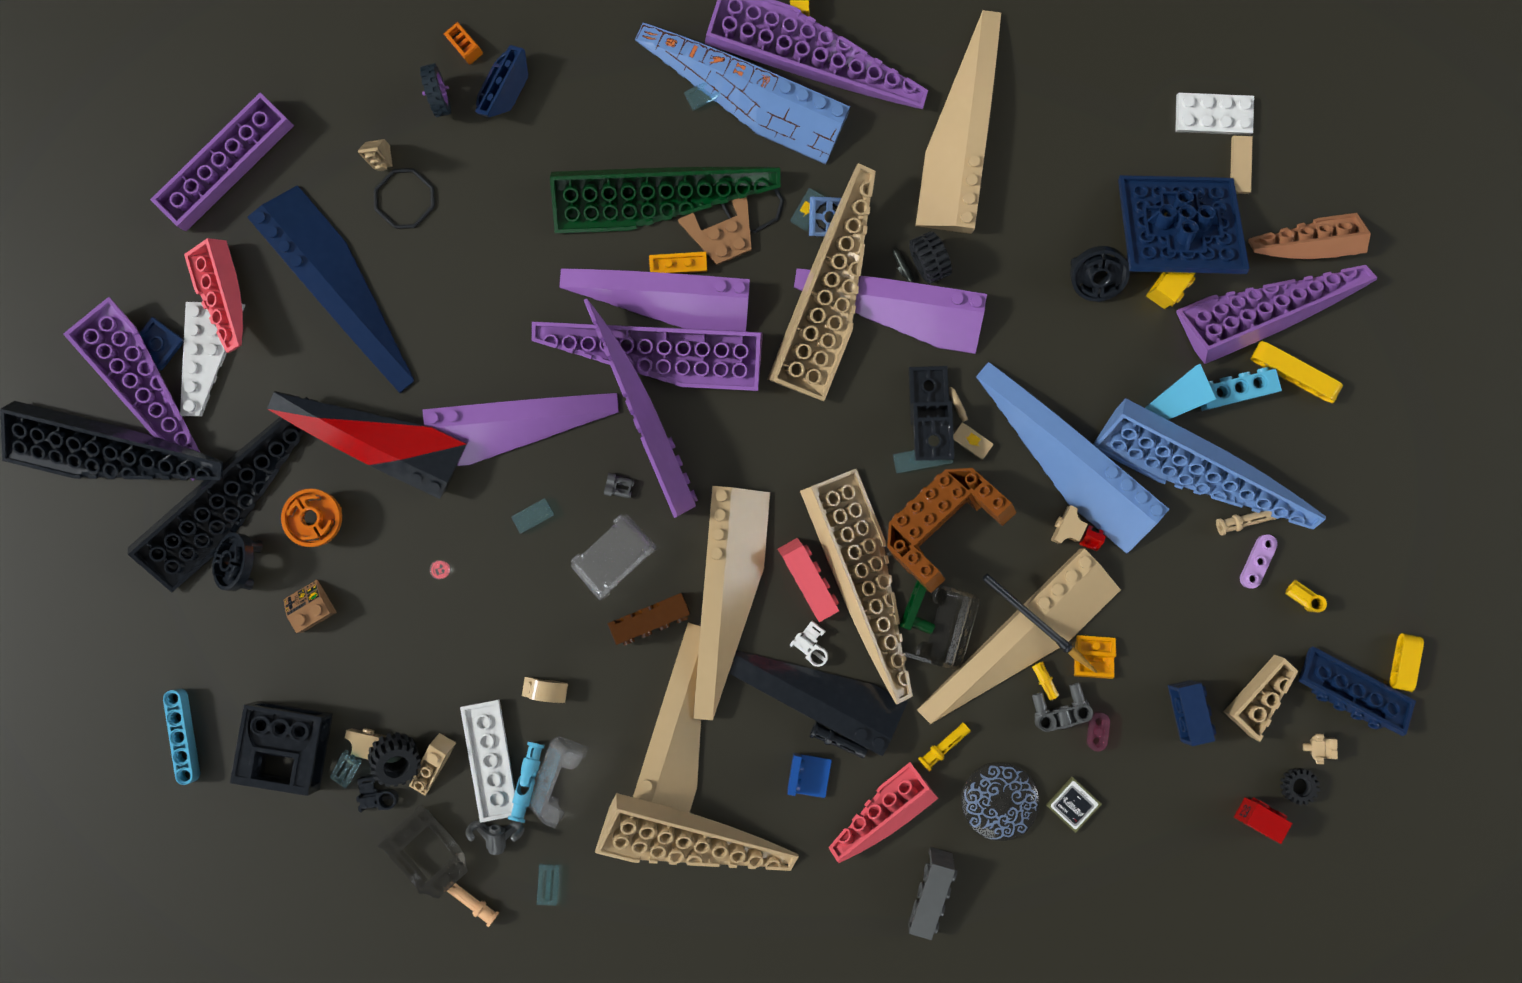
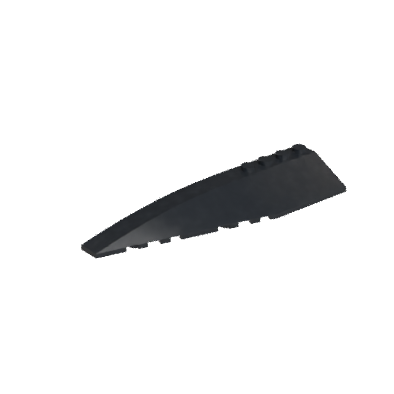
(95, 449)
(198, 523)

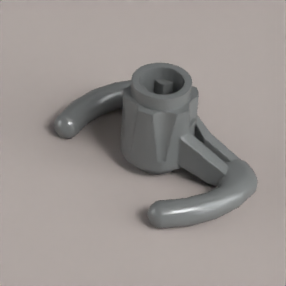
(495, 834)

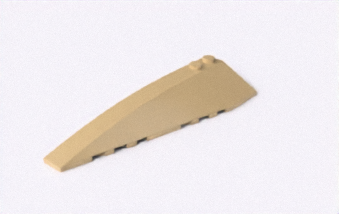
(657, 833)

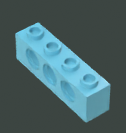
(1268, 382)

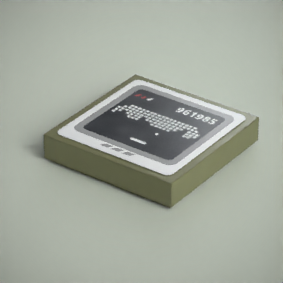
(1073, 804)

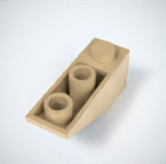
(377, 154)
(432, 763)

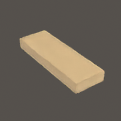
(1241, 163)

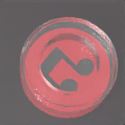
(439, 569)

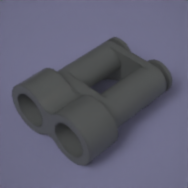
(612, 481)

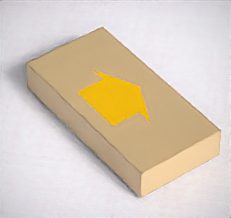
(972, 441)

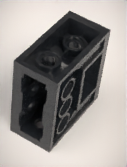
(283, 733)

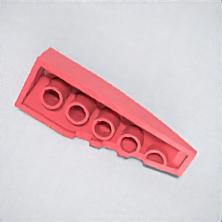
(218, 286)
(890, 809)

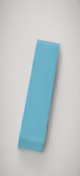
(176, 744)

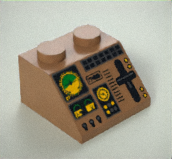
(308, 607)

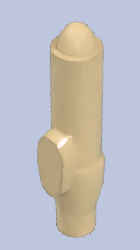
(957, 403)

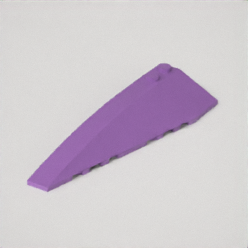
(667, 297)
(927, 312)

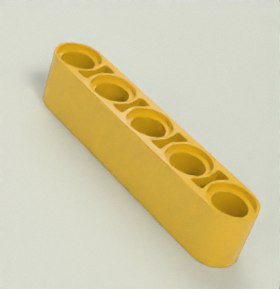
(1297, 372)

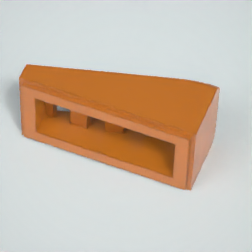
(472, 51)

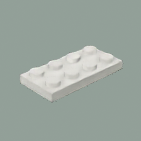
(1214, 113)

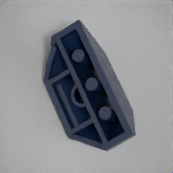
(503, 83)

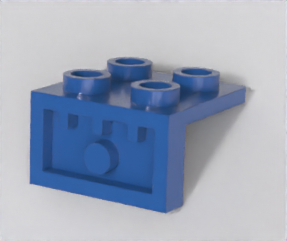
(809, 775)

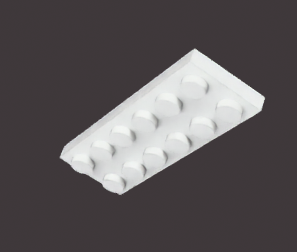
(489, 759)

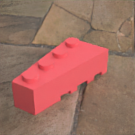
(808, 579)

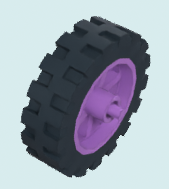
(435, 90)

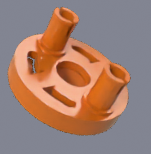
(325, 509)

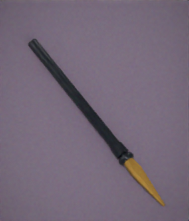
(1066, 646)

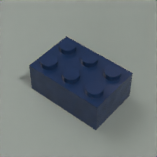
(1192, 712)

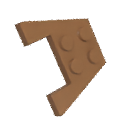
(724, 239)

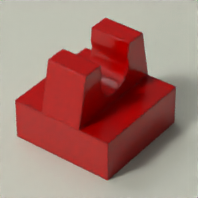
(1092, 539)

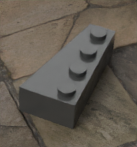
(932, 894)

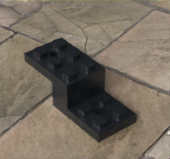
(931, 413)

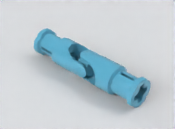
(528, 772)

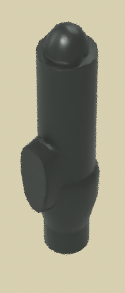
(903, 268)

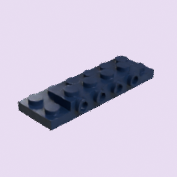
(1356, 692)

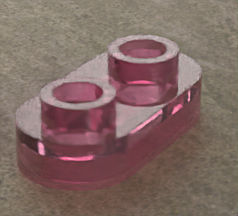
(1100, 731)

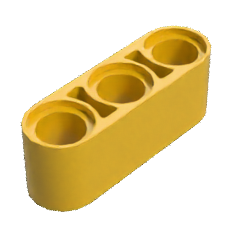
(1406, 662)

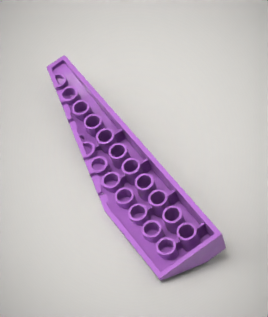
(800, 45)
(668, 354)

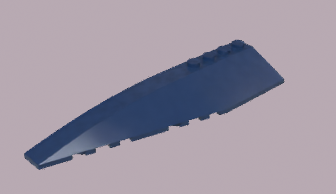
(332, 275)

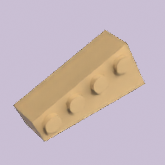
(1261, 697)

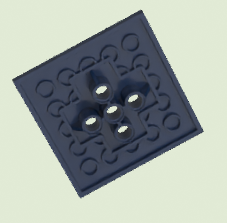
(1182, 224)

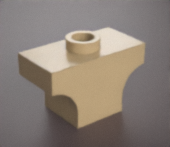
(1069, 526)
(361, 741)

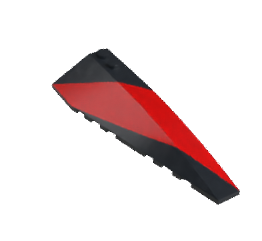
(396, 447)

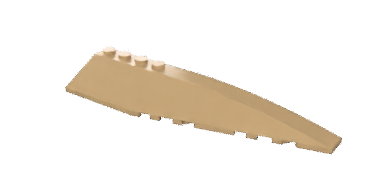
(859, 564)
(672, 757)

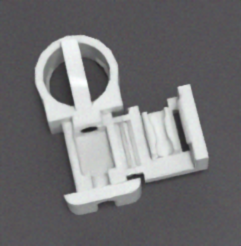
(807, 642)

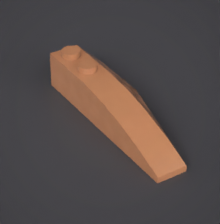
(1321, 239)

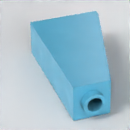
(1184, 395)

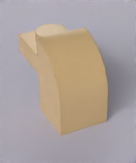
(544, 690)

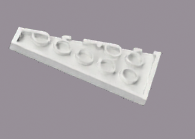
(201, 359)

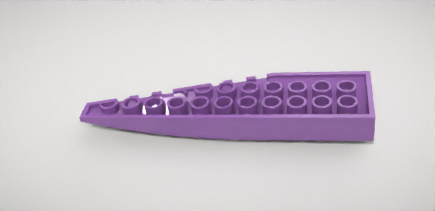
(647, 422)

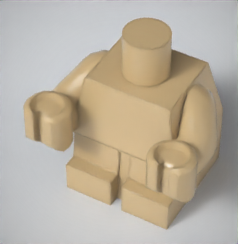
(1321, 748)

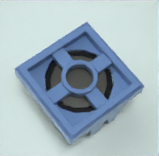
(821, 214)

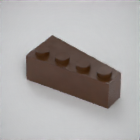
(648, 619)

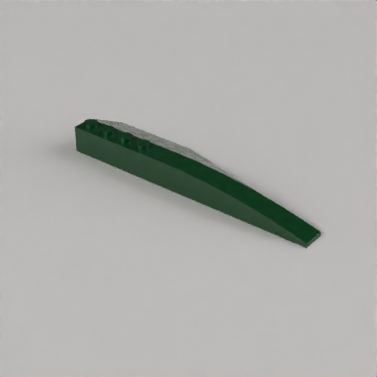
(648, 195)

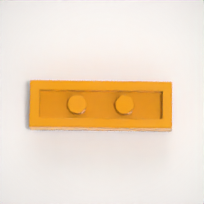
(678, 263)

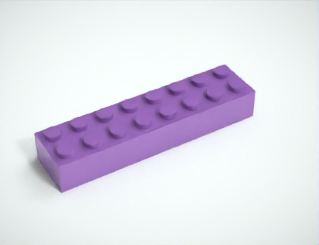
(222, 162)

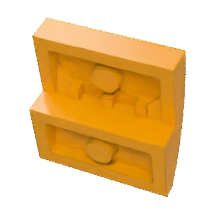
(1099, 653)

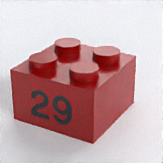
(1263, 819)

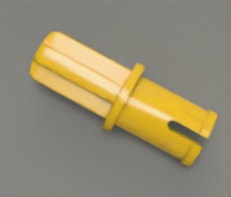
(1045, 680)

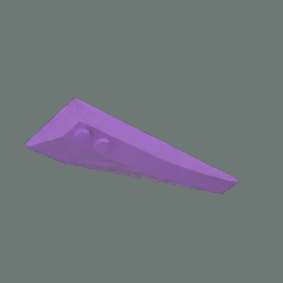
(1240, 319)
(123, 361)
(513, 424)

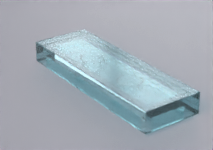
(905, 462)

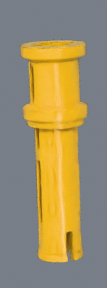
(937, 752)

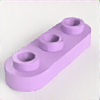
(1252, 566)

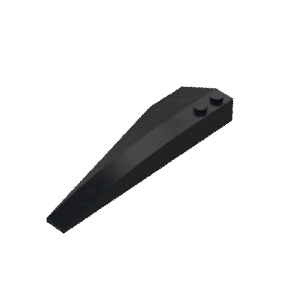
(840, 703)

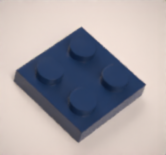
(160, 342)

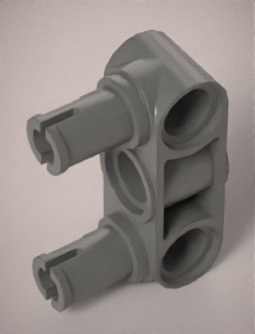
(1062, 716)

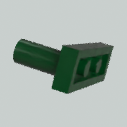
(909, 617)

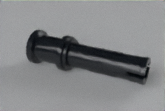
(830, 737)

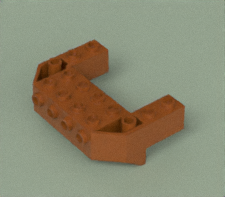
(932, 509)

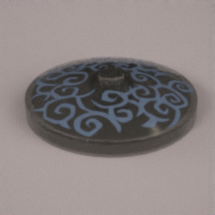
(1000, 801)

